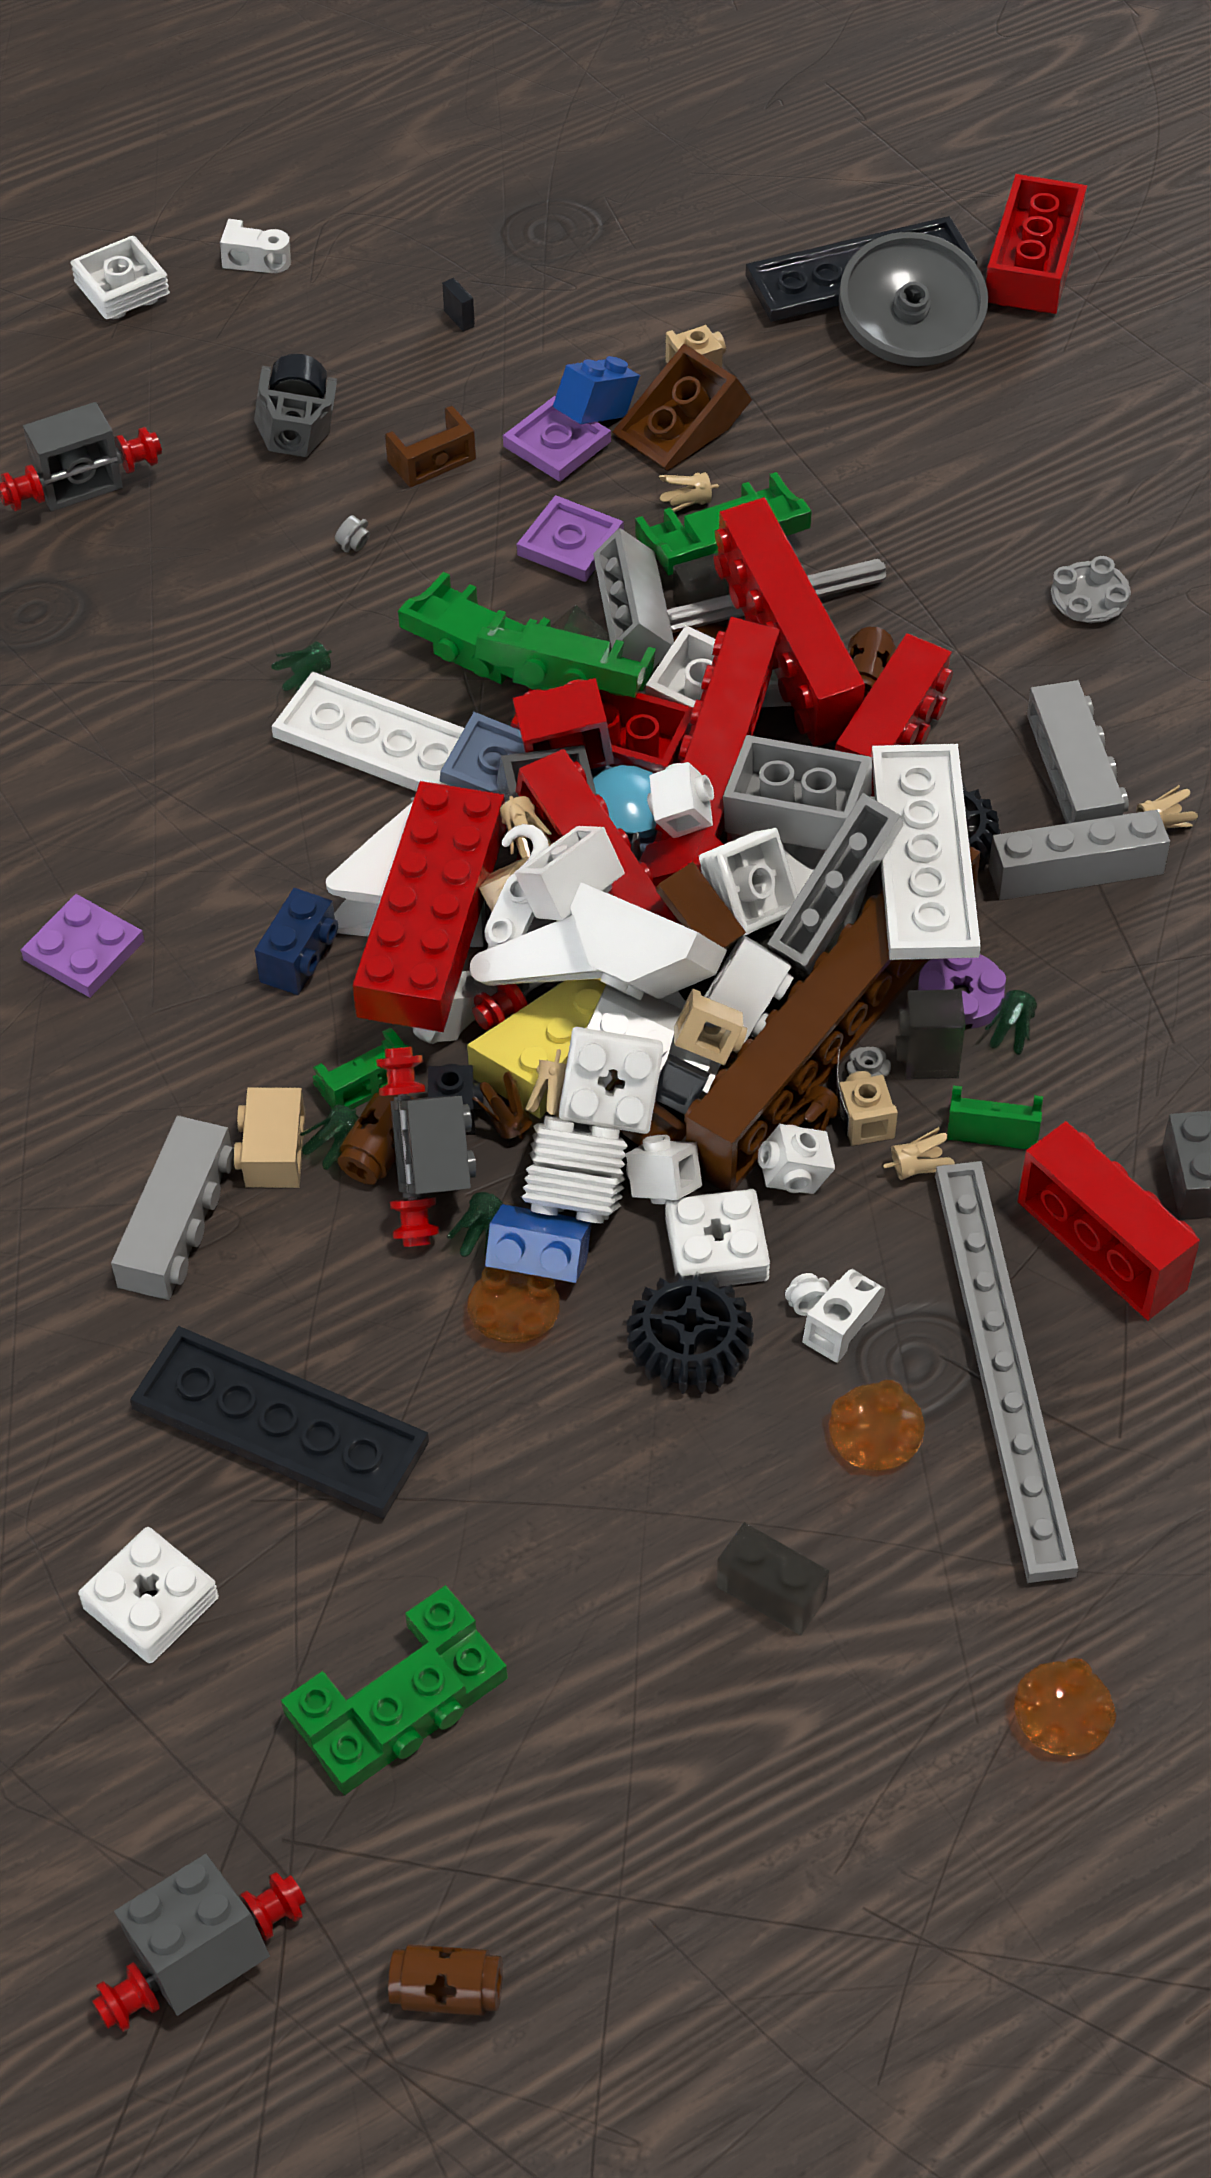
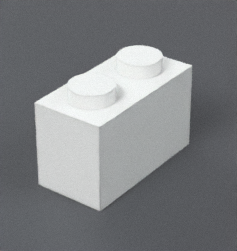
(557, 872)

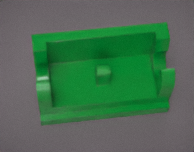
(357, 1079)
(994, 1121)

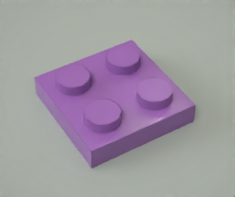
(555, 441)
(567, 537)
(82, 945)

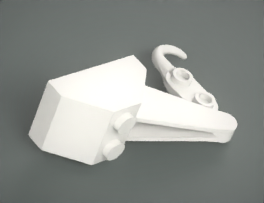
(598, 941)

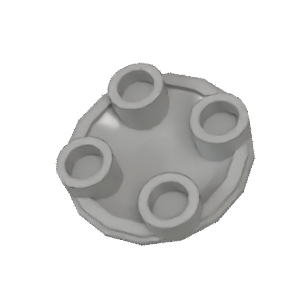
(1090, 590)

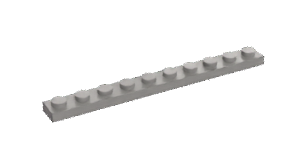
(1006, 1374)

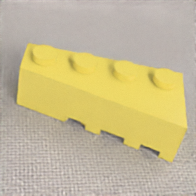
(534, 1036)

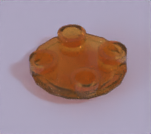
(513, 1305)
(877, 1426)
(1064, 1707)

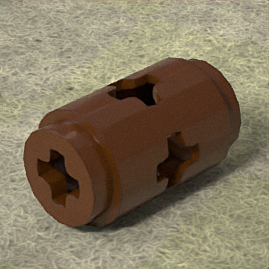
(870, 652)
(368, 1151)
(419, 1982)

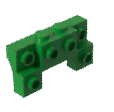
(696, 539)
(453, 624)
(553, 657)
(405, 1703)

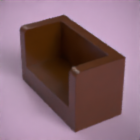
(434, 454)

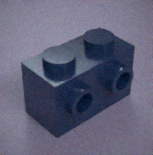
(296, 941)

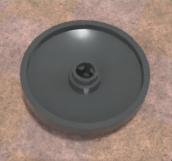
(913, 299)

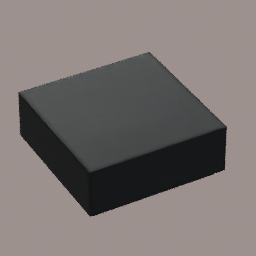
(458, 304)
(680, 1083)

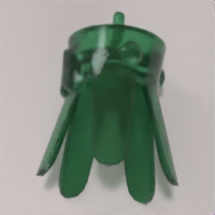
(302, 663)
(1016, 1009)
(336, 1125)
(478, 1217)

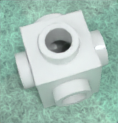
(796, 1159)

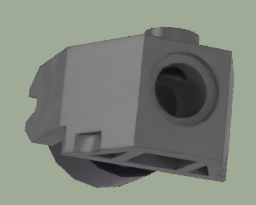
(293, 408)

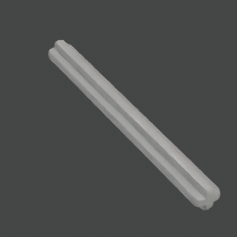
(824, 583)

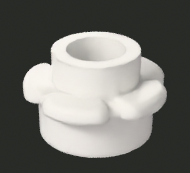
(806, 1292)

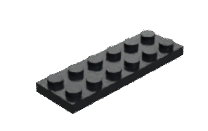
(813, 277)
(280, 1421)

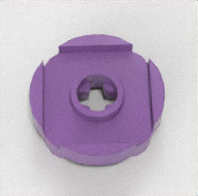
(979, 974)

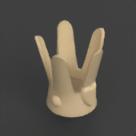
(698, 490)
(1170, 809)
(519, 812)
(550, 1075)
(919, 1156)

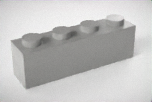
(633, 596)
(1075, 753)
(1078, 854)
(836, 883)
(173, 1208)

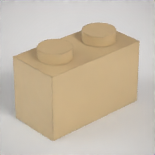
(271, 1137)

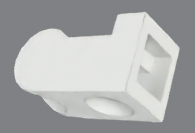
(254, 249)
(841, 1314)

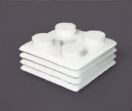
(120, 277)
(751, 878)
(593, 1055)
(578, 1150)
(559, 1189)
(728, 1216)
(148, 1622)

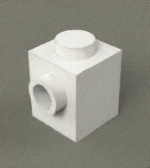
(681, 799)
(663, 1169)

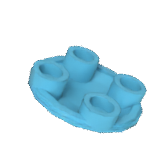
(626, 795)

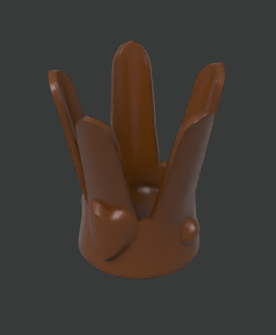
(817, 1108)
(509, 1120)

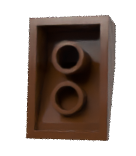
(683, 409)

